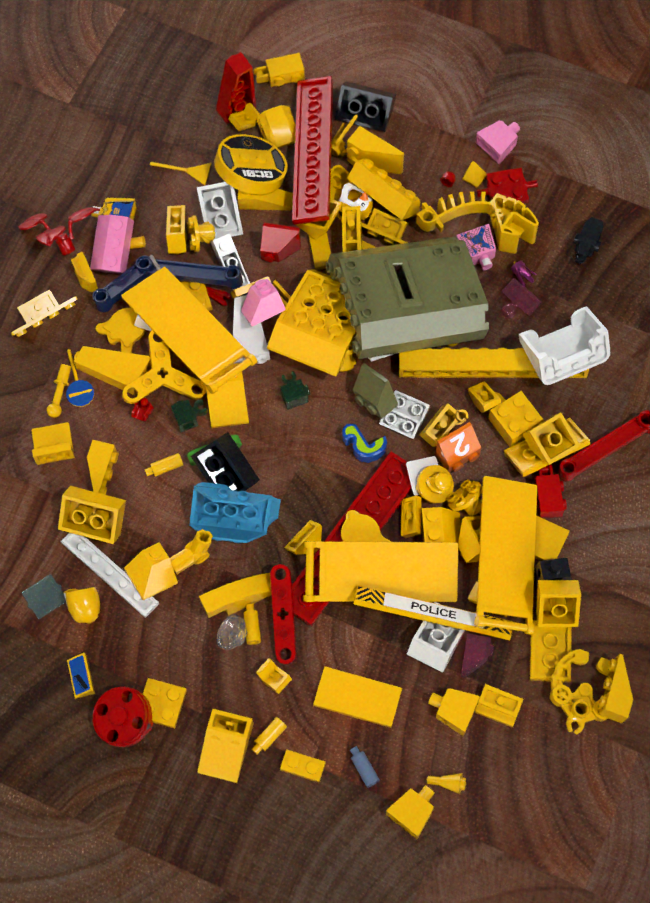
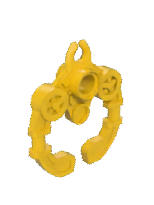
(582, 697)

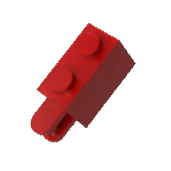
(549, 494)

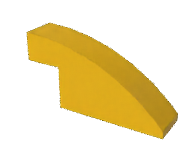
(236, 595)

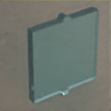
(44, 596)

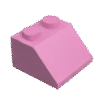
(262, 302)

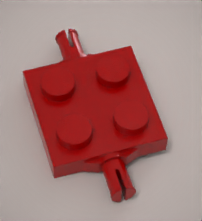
(508, 183)

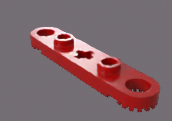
(283, 629)

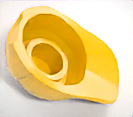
(338, 180)

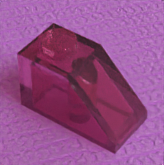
(475, 653)

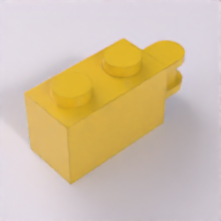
(281, 70)

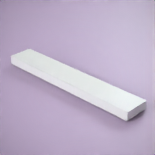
(108, 572)

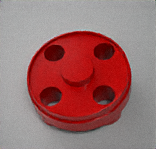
(122, 717)

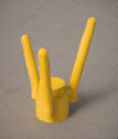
(337, 143)

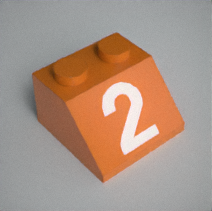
(458, 448)

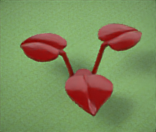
(62, 239)

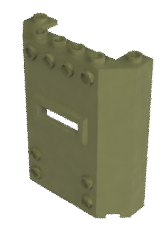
(445, 291)

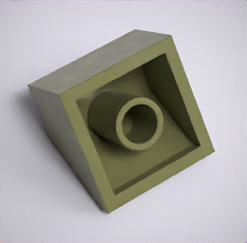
(374, 392)

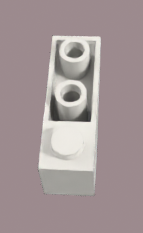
(228, 255)

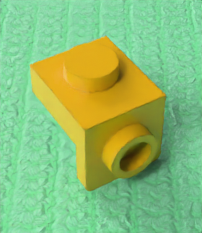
(245, 119)
(273, 676)

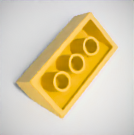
(384, 189)

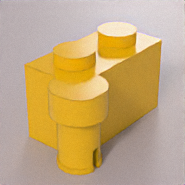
(443, 423)

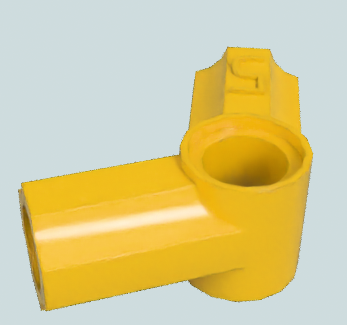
(194, 552)

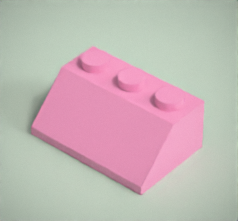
(112, 244)

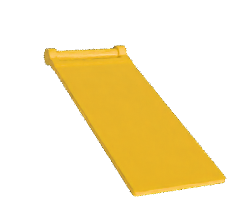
(187, 328)
(507, 553)
(402, 568)

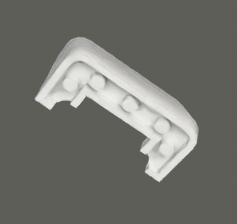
(567, 349)

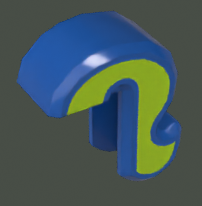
(361, 448)

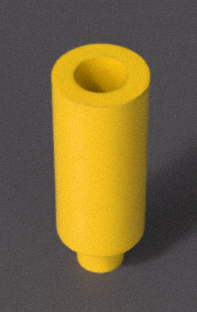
(164, 465)
(252, 625)
(269, 735)

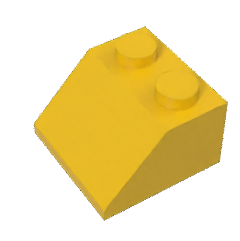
(551, 439)
(440, 525)

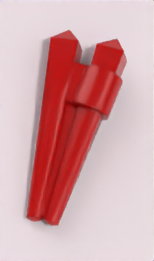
(218, 295)

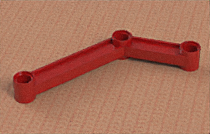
(605, 446)

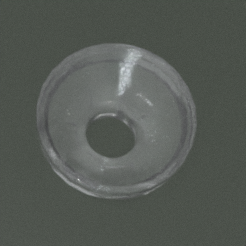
(231, 632)

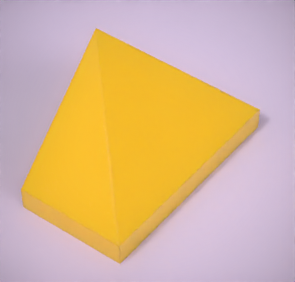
(310, 532)

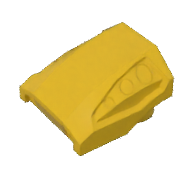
(277, 126)

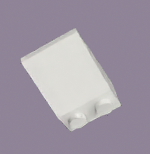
(220, 208)
(435, 644)

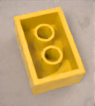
(91, 514)

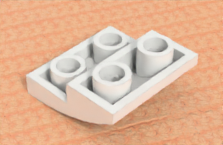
(407, 416)

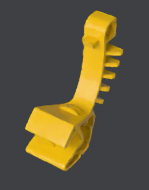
(508, 218)

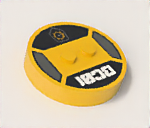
(250, 164)

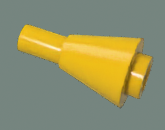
(451, 782)

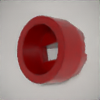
(448, 179)

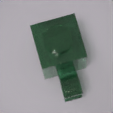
(294, 392)
(186, 415)

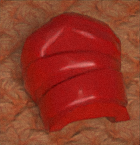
(142, 410)

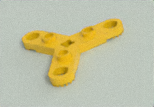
(152, 381)

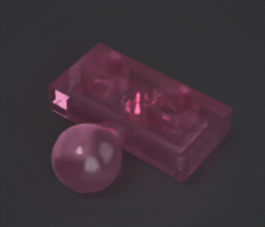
(520, 298)

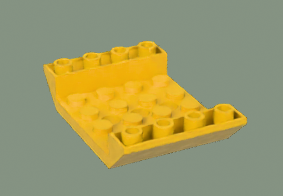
(307, 332)

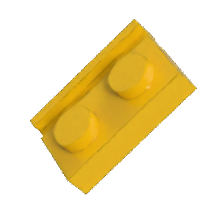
(498, 705)

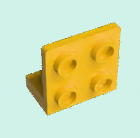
(52, 443)

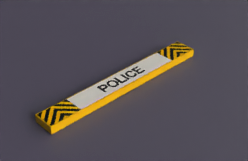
(426, 611)

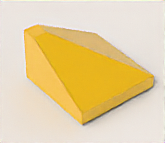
(474, 175)

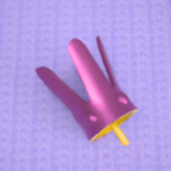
(520, 268)

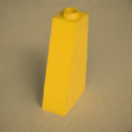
(112, 366)

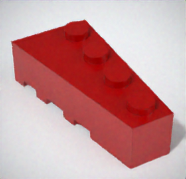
(235, 87)

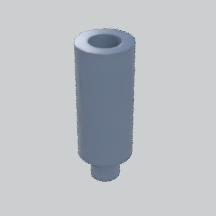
(364, 767)

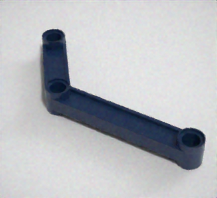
(183, 271)

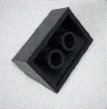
(370, 104)
(225, 464)

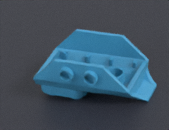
(232, 513)

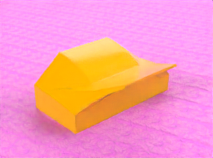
(84, 273)
(484, 397)

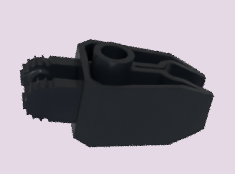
(588, 239)

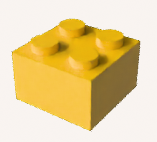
(514, 418)
(558, 603)

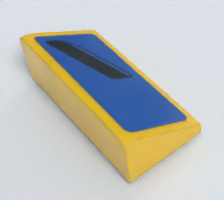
(80, 676)

